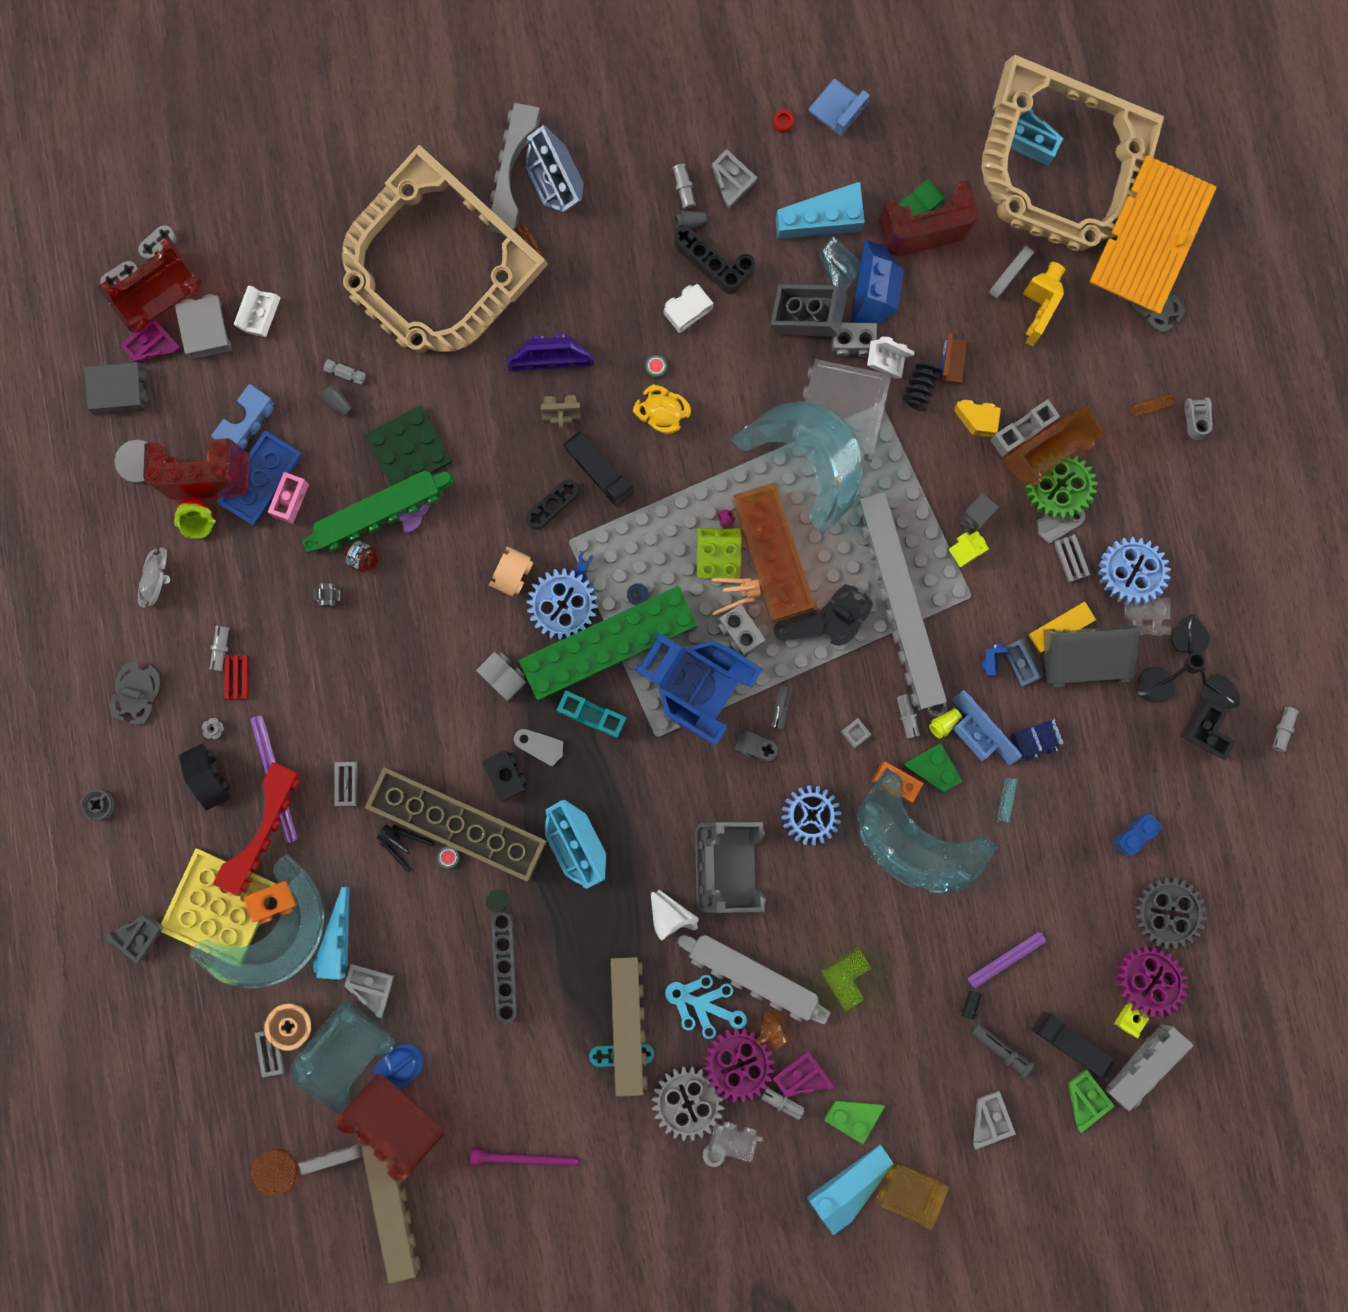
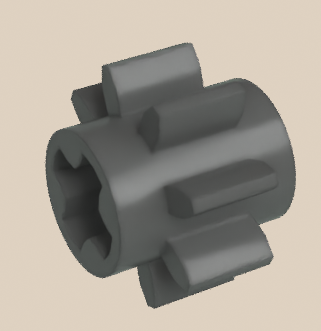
(326, 595)

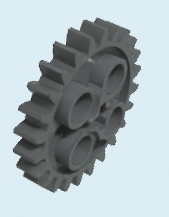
(1172, 893)

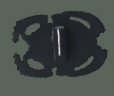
(843, 615)

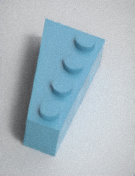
(823, 215)

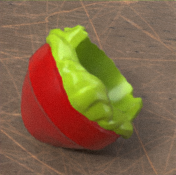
(193, 518)

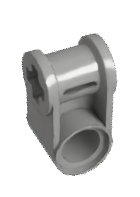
(1198, 413)

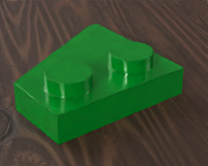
(936, 768)

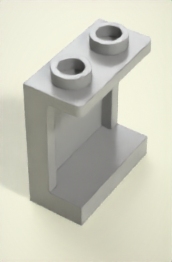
(202, 327)

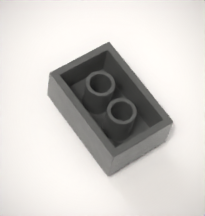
(808, 310)

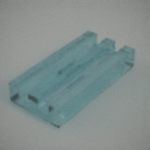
(1007, 800)

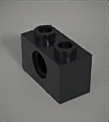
(494, 767)

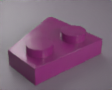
(150, 343)
(802, 1077)

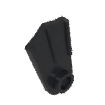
(801, 626)

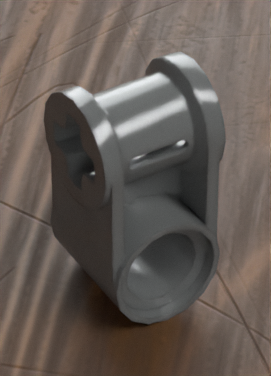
(751, 745)

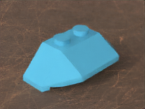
(575, 844)

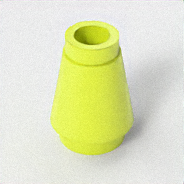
(943, 724)

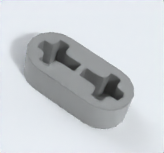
(153, 242)
(119, 272)

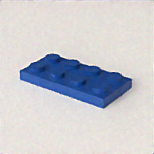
(267, 464)

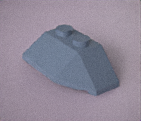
(553, 171)

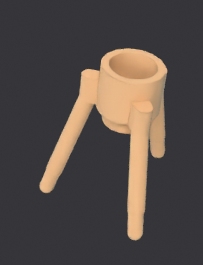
(748, 588)

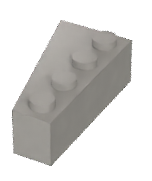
(1148, 1066)

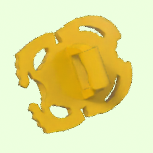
(662, 409)

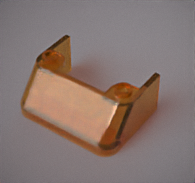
(1054, 445)

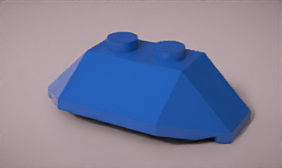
(877, 285)

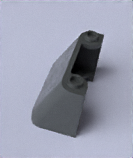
(1091, 654)
(727, 867)

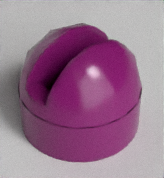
(726, 518)

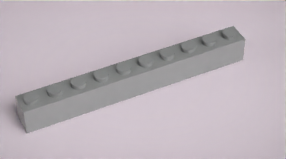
(901, 601)

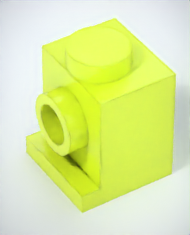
(1126, 1022)

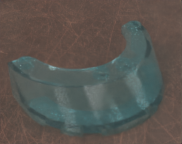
(825, 442)
(909, 851)
(282, 950)

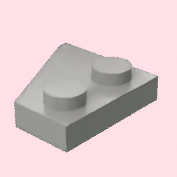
(732, 177)
(370, 987)
(991, 1120)

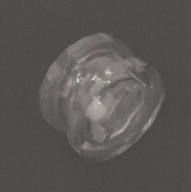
(934, 713)

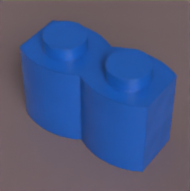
(1141, 829)

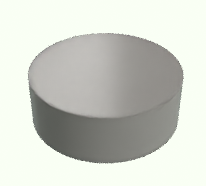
(712, 1159)

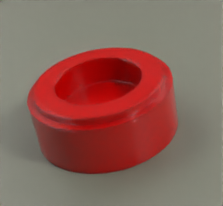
(783, 121)

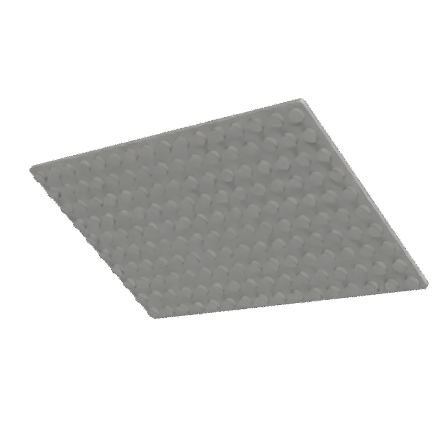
(660, 551)

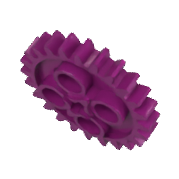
(1168, 996)
(744, 1085)

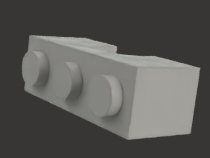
(1025, 429)

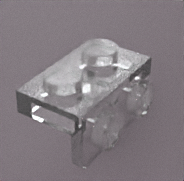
(734, 1142)

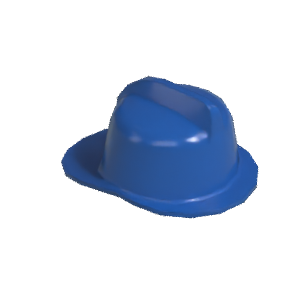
(401, 1065)

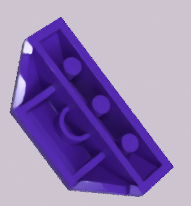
(550, 354)

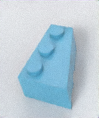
(1035, 138)

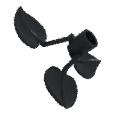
(1192, 637)

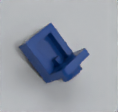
(990, 664)

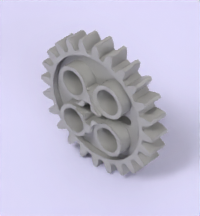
(669, 1110)

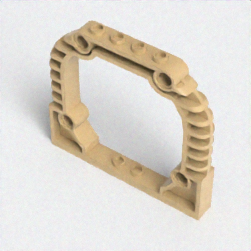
(1135, 126)
(425, 176)

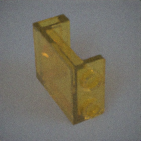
(913, 1195)

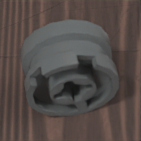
(88, 801)

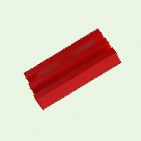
(227, 681)

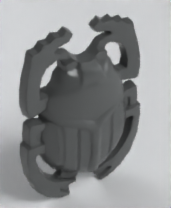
(1166, 312)
(135, 692)

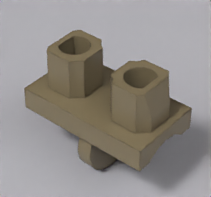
(560, 412)

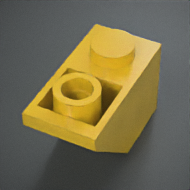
(979, 419)

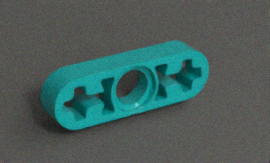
(604, 1049)

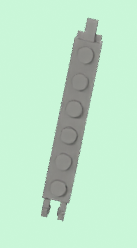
(755, 977)

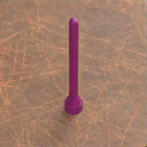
(479, 1157)

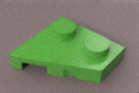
(1087, 1100)
(854, 1118)

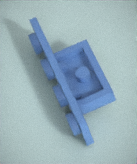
(981, 733)

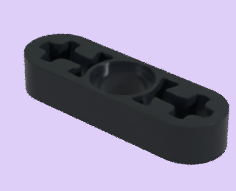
(568, 499)

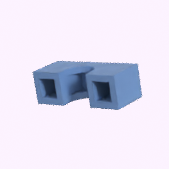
(257, 408)

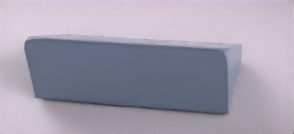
(1024, 662)

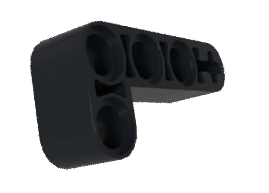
(712, 257)
(612, 484)
(1073, 1045)

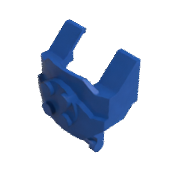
(697, 683)

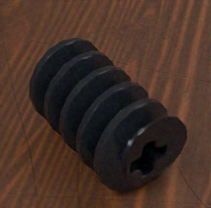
(920, 384)

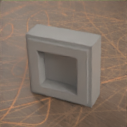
(856, 733)

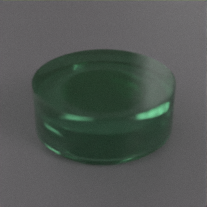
(497, 901)

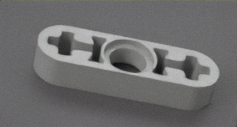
(1011, 272)
(330, 1159)

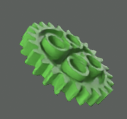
(1076, 498)

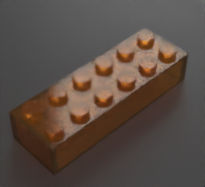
(773, 552)

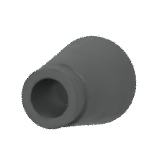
(690, 219)
(335, 400)

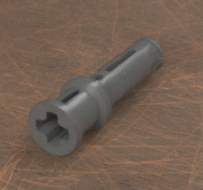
(1010, 1056)

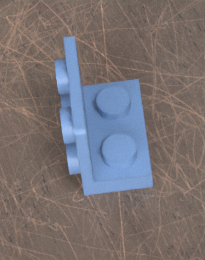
(838, 106)

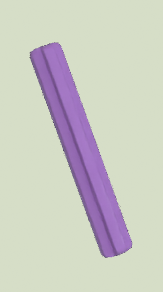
(1006, 960)

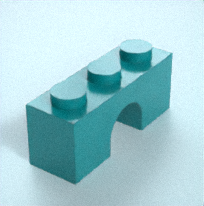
(591, 714)

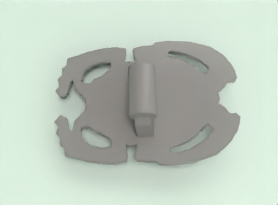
(152, 577)

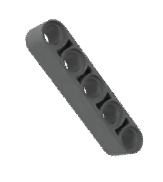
(500, 977)

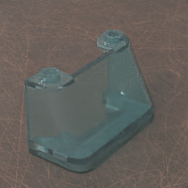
(339, 1055)

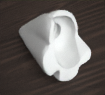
(670, 916)

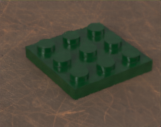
(408, 446)

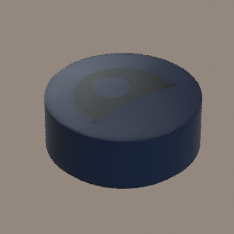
(637, 594)

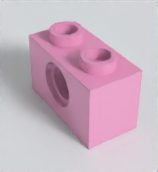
(288, 498)

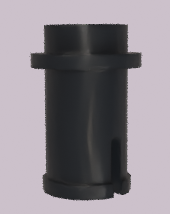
(971, 1005)

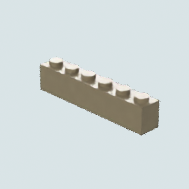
(626, 1026)
(391, 1220)

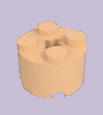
(510, 571)
(276, 1019)

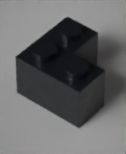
(1203, 729)
(203, 776)

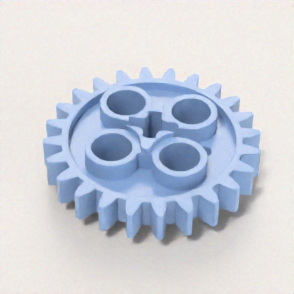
(1153, 581)
(578, 614)

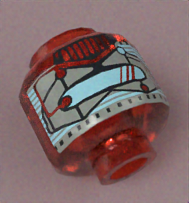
(361, 556)

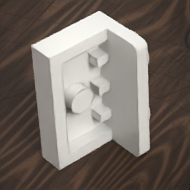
(256, 311)
(888, 356)

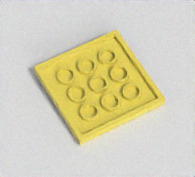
(208, 912)

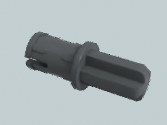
(782, 707)

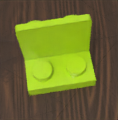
(719, 552)

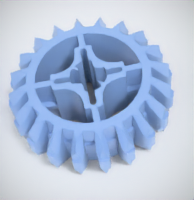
(825, 803)

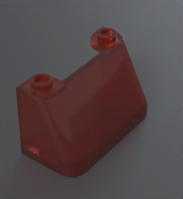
(152, 288)

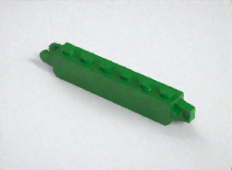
(377, 510)

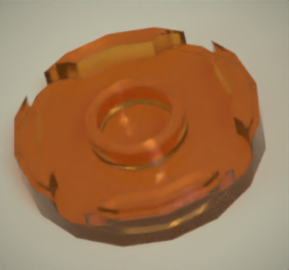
(274, 1172)

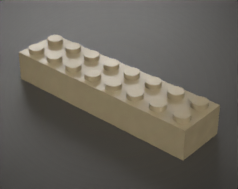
(456, 824)

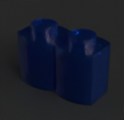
(1037, 739)

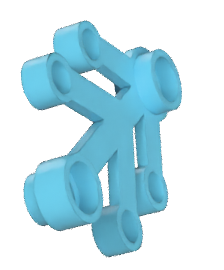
(702, 1004)

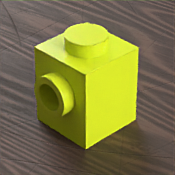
(968, 548)

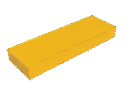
(1073, 620)

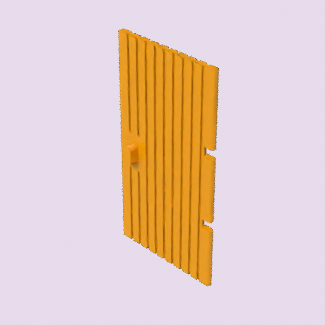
(1153, 235)

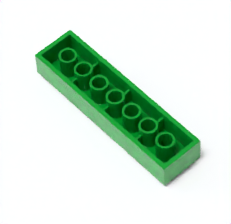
(607, 643)

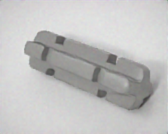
(344, 372)

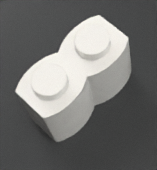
(688, 307)

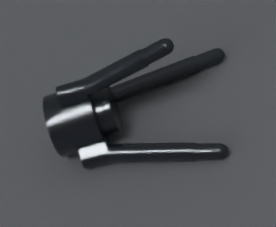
(389, 837)

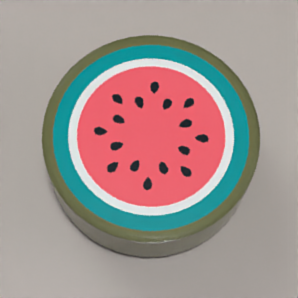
(656, 366)
(448, 857)

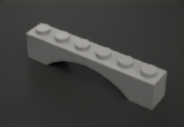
(523, 122)

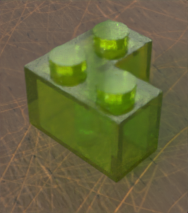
(840, 978)

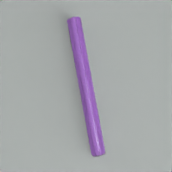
(267, 758)

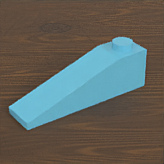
(333, 952)
(847, 1192)

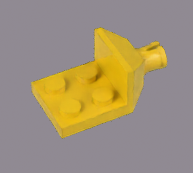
(1048, 292)

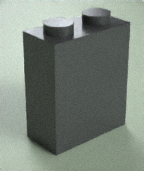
(115, 388)

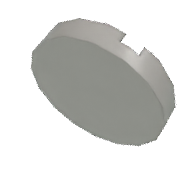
(130, 461)

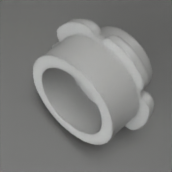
(218, 728)

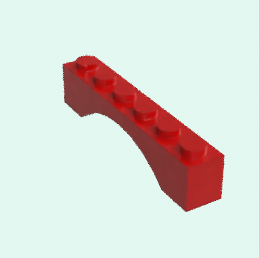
(278, 787)

